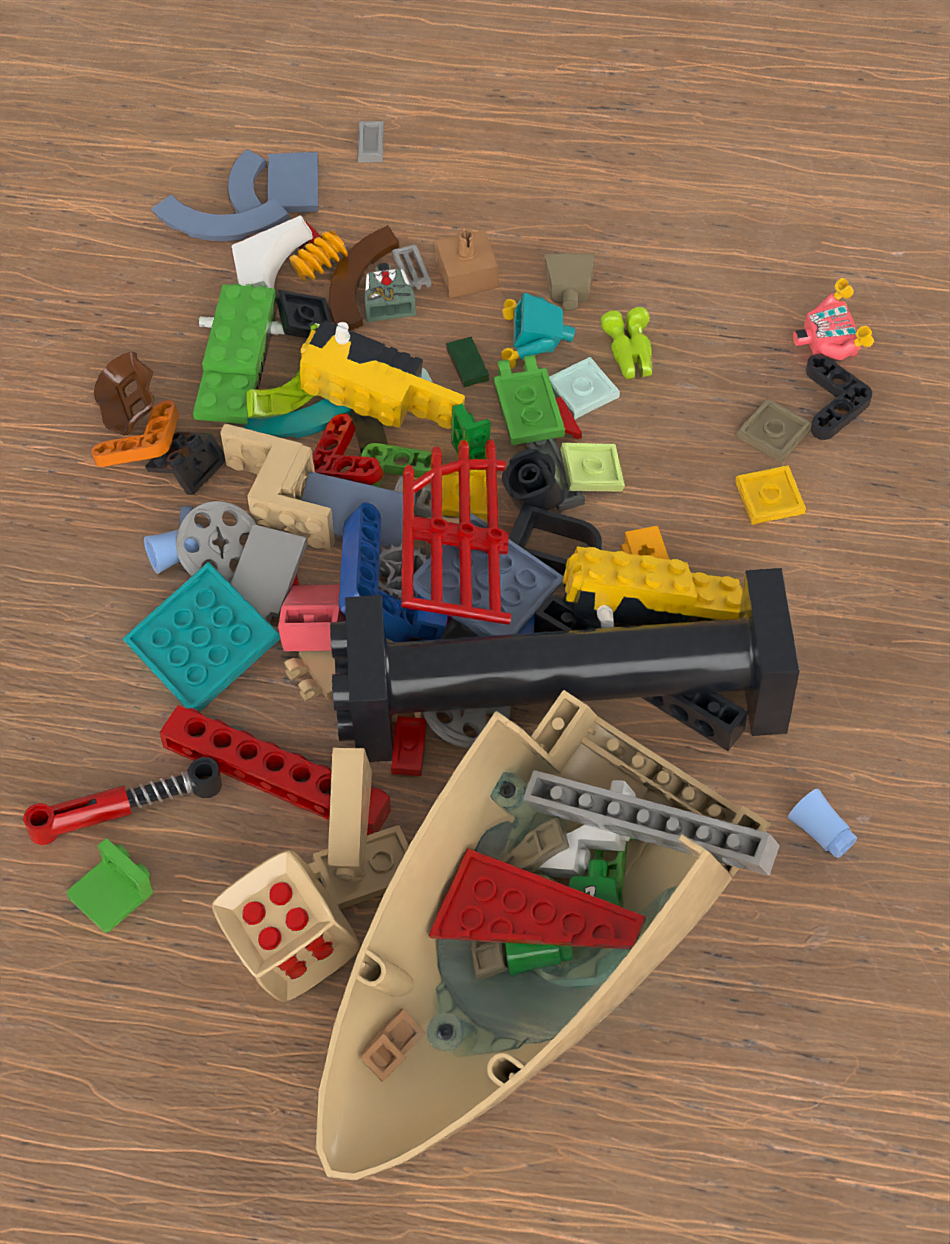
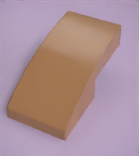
(391, 1044)

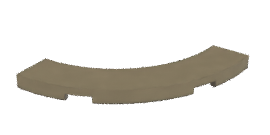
(529, 855)

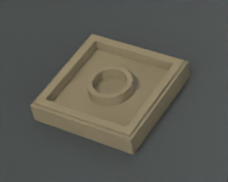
(774, 430)

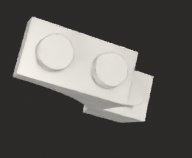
(576, 858)

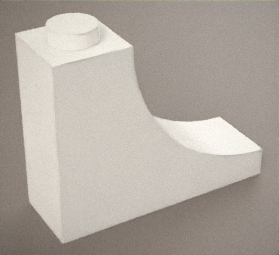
(262, 255)

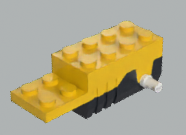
(371, 378)

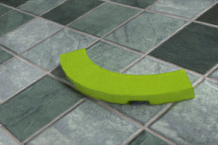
(279, 400)

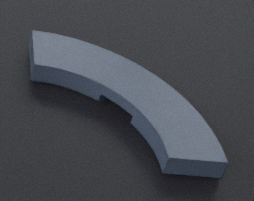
(243, 179)

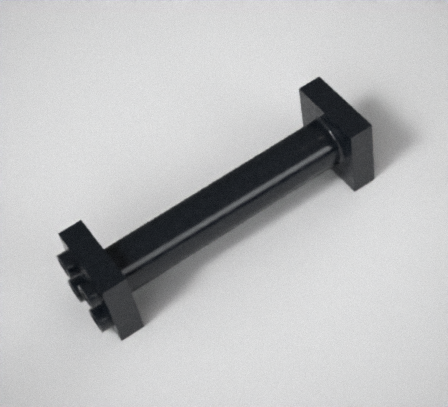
(393, 678)

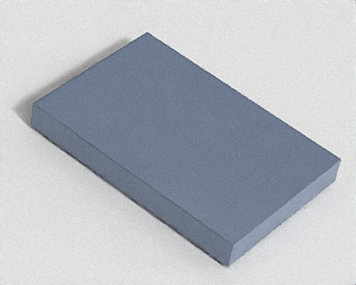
(294, 181)

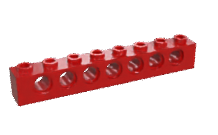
(179, 738)

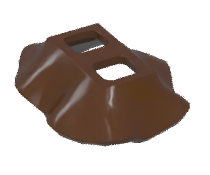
(111, 395)

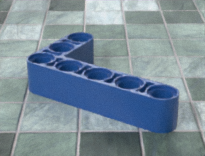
(361, 570)

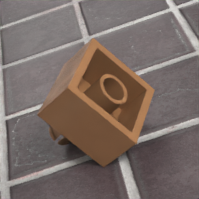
(467, 263)

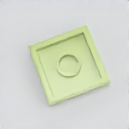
(592, 467)

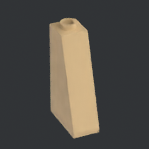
(349, 812)

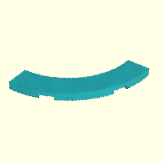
(299, 422)

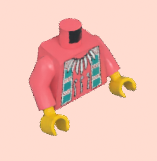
(831, 327)

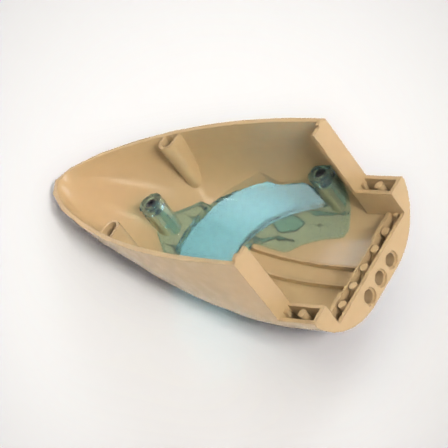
(504, 1029)

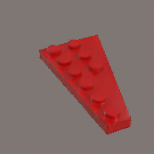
(516, 906)

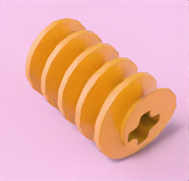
(317, 255)

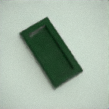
(467, 361)

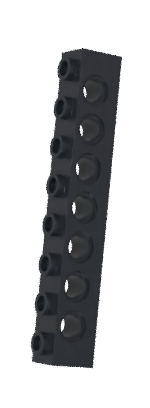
(703, 712)

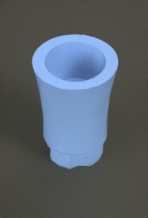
(162, 549)
(823, 823)

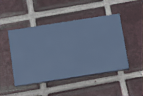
(346, 496)

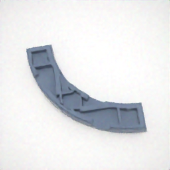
(219, 227)

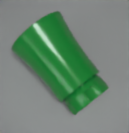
(535, 956)

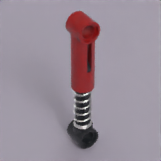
(118, 802)

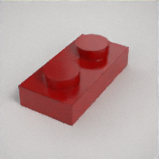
(409, 746)

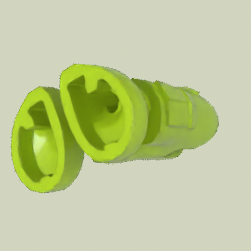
(627, 350)

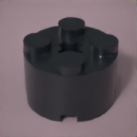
(534, 480)

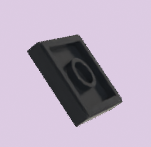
(300, 312)

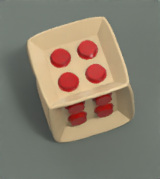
(285, 926)

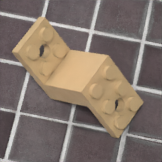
(271, 461)

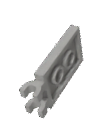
(268, 568)

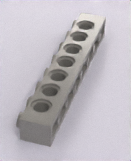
(651, 821)

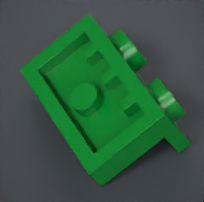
(467, 429)

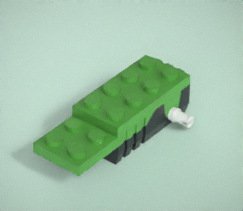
(235, 351)

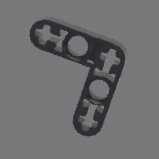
(844, 393)

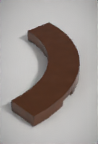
(351, 271)

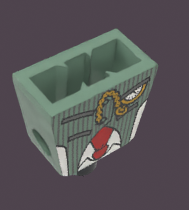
(388, 294)

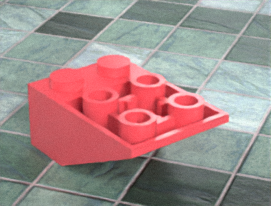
(307, 617)

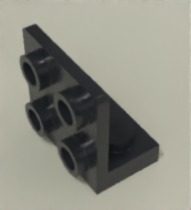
(190, 459)

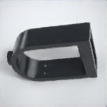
(533, 517)

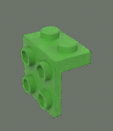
(111, 887)

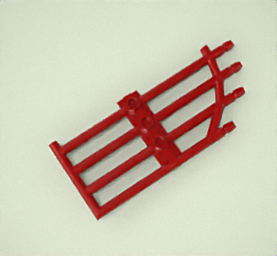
(462, 535)

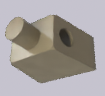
(569, 278)

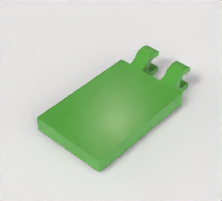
(528, 403)

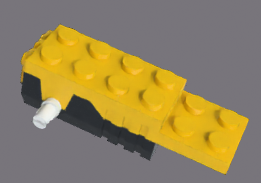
(644, 589)

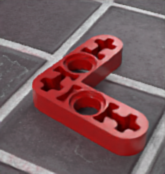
(340, 431)

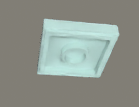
(583, 387)

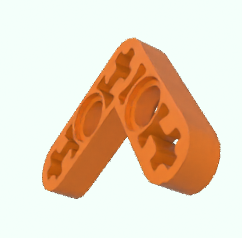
(149, 445)

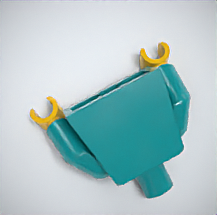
(536, 327)

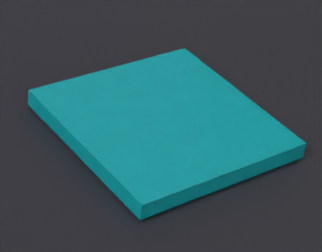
(201, 638)

